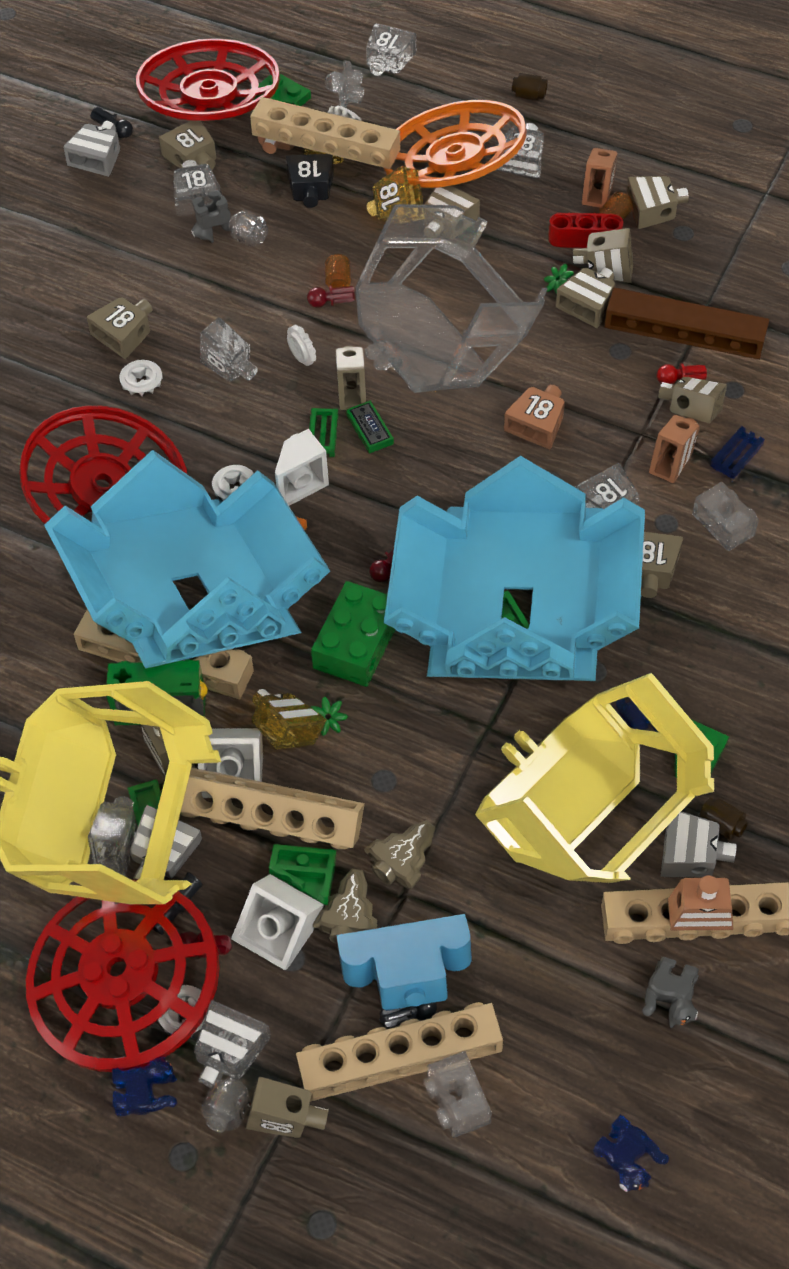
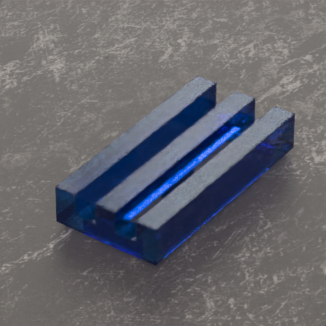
(747, 438)

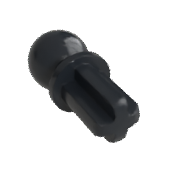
(123, 127)
(395, 1017)

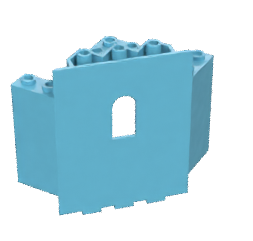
(165, 529)
(517, 534)

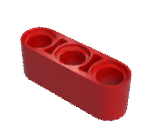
(573, 229)

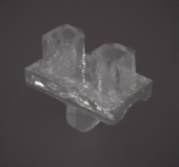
(346, 84)

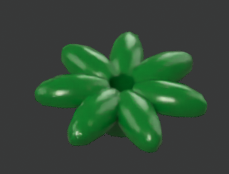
(559, 277)
(334, 715)

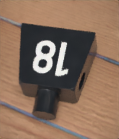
(310, 177)

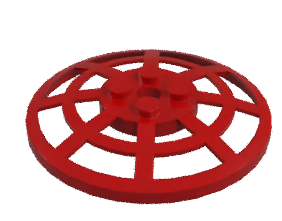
(209, 86)
(93, 466)
(126, 989)

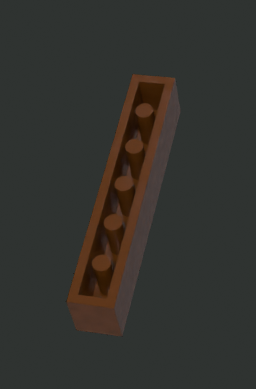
(686, 323)

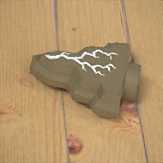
(401, 855)
(348, 909)

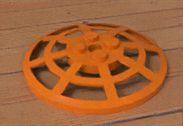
(462, 149)

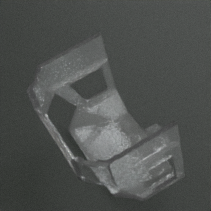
(411, 328)

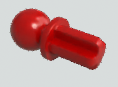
(669, 374)

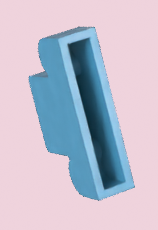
(407, 959)

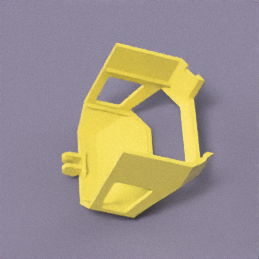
(584, 773)
(64, 778)

